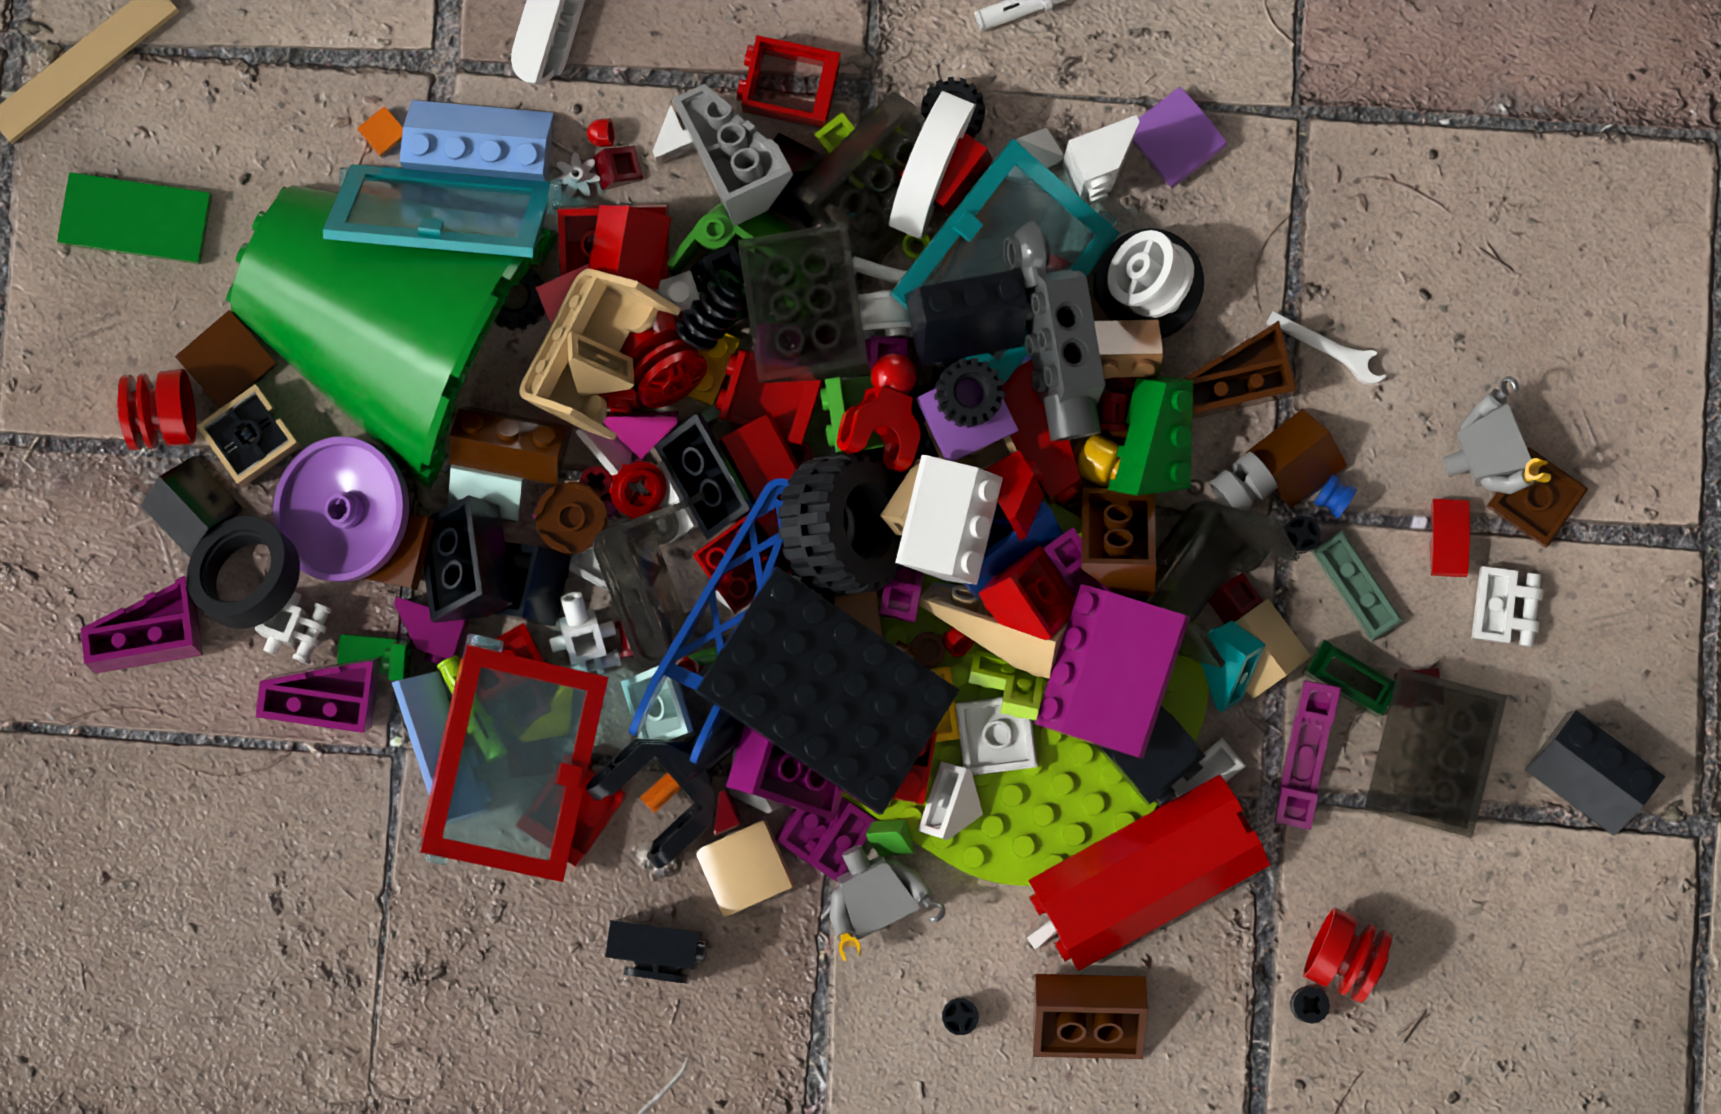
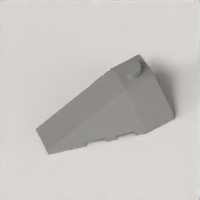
(738, 159)

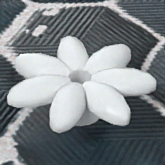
(579, 181)

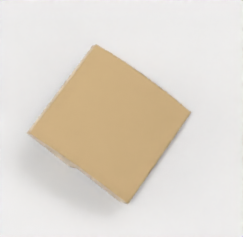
(745, 868)

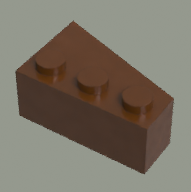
(1244, 376)

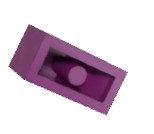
(435, 639)

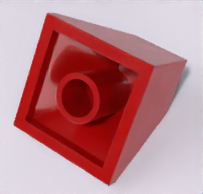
(1029, 596)

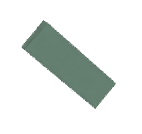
(1356, 585)

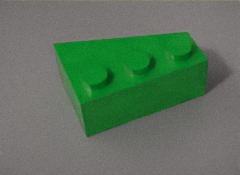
(1158, 438)

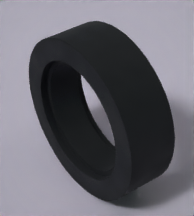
(1168, 323)
(218, 547)

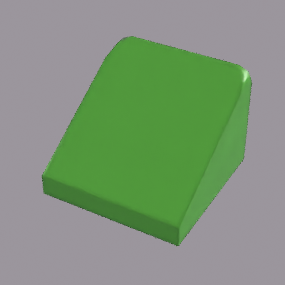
(890, 837)

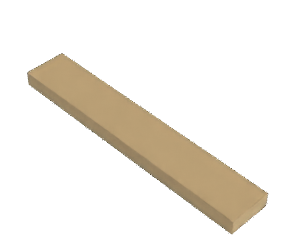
(82, 65)

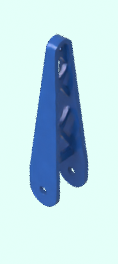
(765, 503)

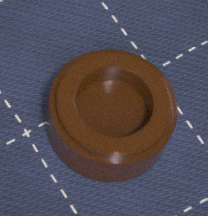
(928, 649)

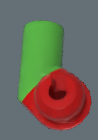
(697, 661)

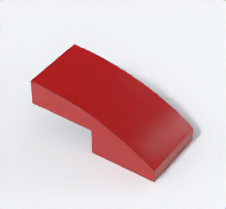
(1450, 538)

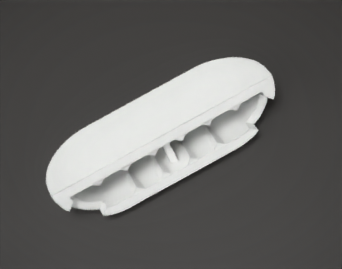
(545, 39)

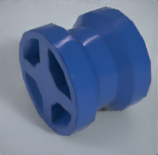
(1335, 496)

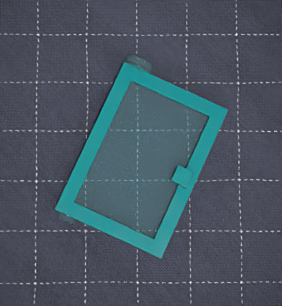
(1003, 199)
(441, 210)

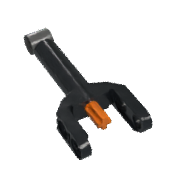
(680, 773)

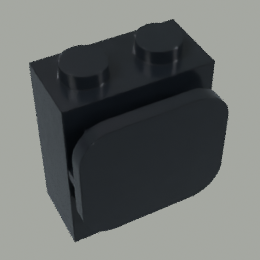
(1166, 760)
(656, 950)

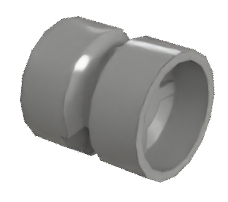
(1244, 484)

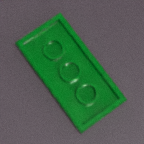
(134, 218)

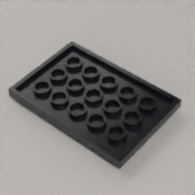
(827, 690)

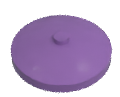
(342, 508)

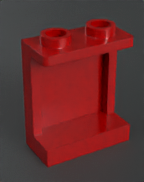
(747, 399)
(592, 820)

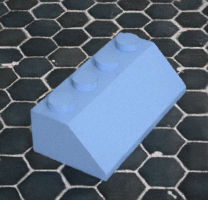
(477, 140)
(425, 710)

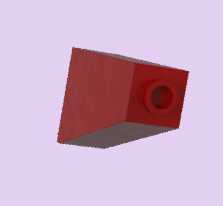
(1033, 439)

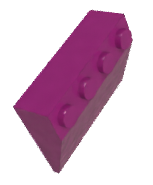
(1112, 671)
(776, 776)

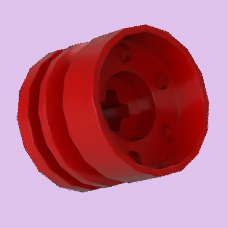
(663, 363)
(151, 410)
(1350, 956)

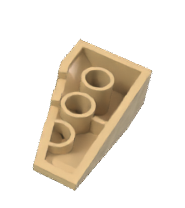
(969, 616)

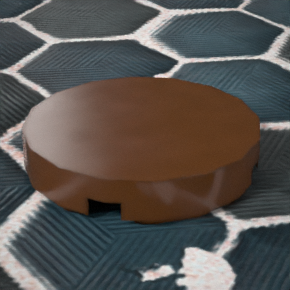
(570, 517)

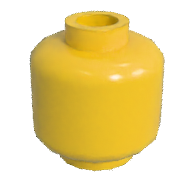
(1097, 459)

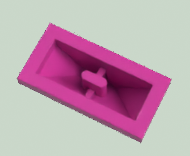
(642, 428)

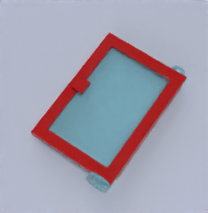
(512, 762)

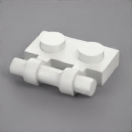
(1496, 603)

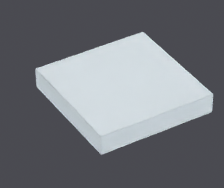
(994, 739)

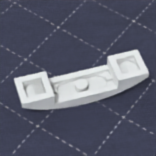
(929, 163)

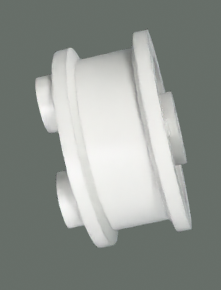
(1150, 274)
(884, 315)

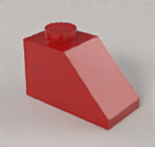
(1019, 491)

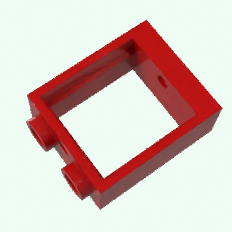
(797, 52)

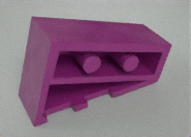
(145, 633)
(324, 696)

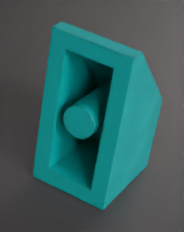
(1241, 655)

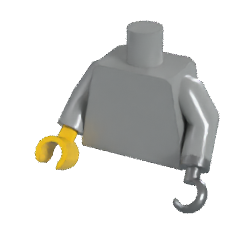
(1494, 447)
(875, 896)

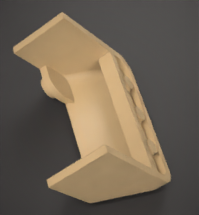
(602, 310)

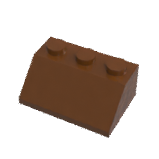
(508, 444)
(1119, 540)
(1089, 1016)

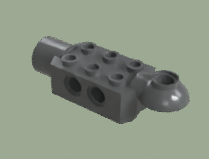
(1058, 337)

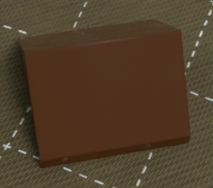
(1299, 457)

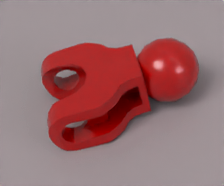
(886, 412)

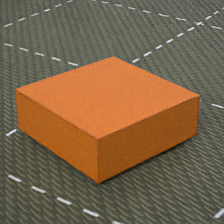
(382, 131)

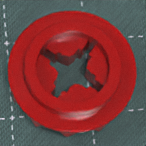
(639, 503)

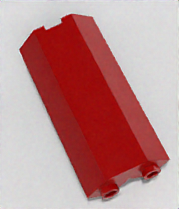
(1148, 873)

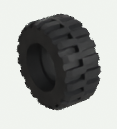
(814, 530)

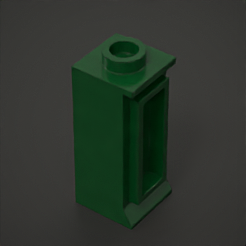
(1320, 662)

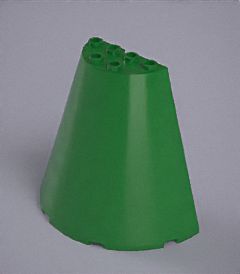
(372, 322)

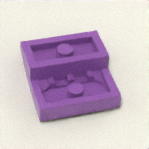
(1177, 137)
(961, 441)

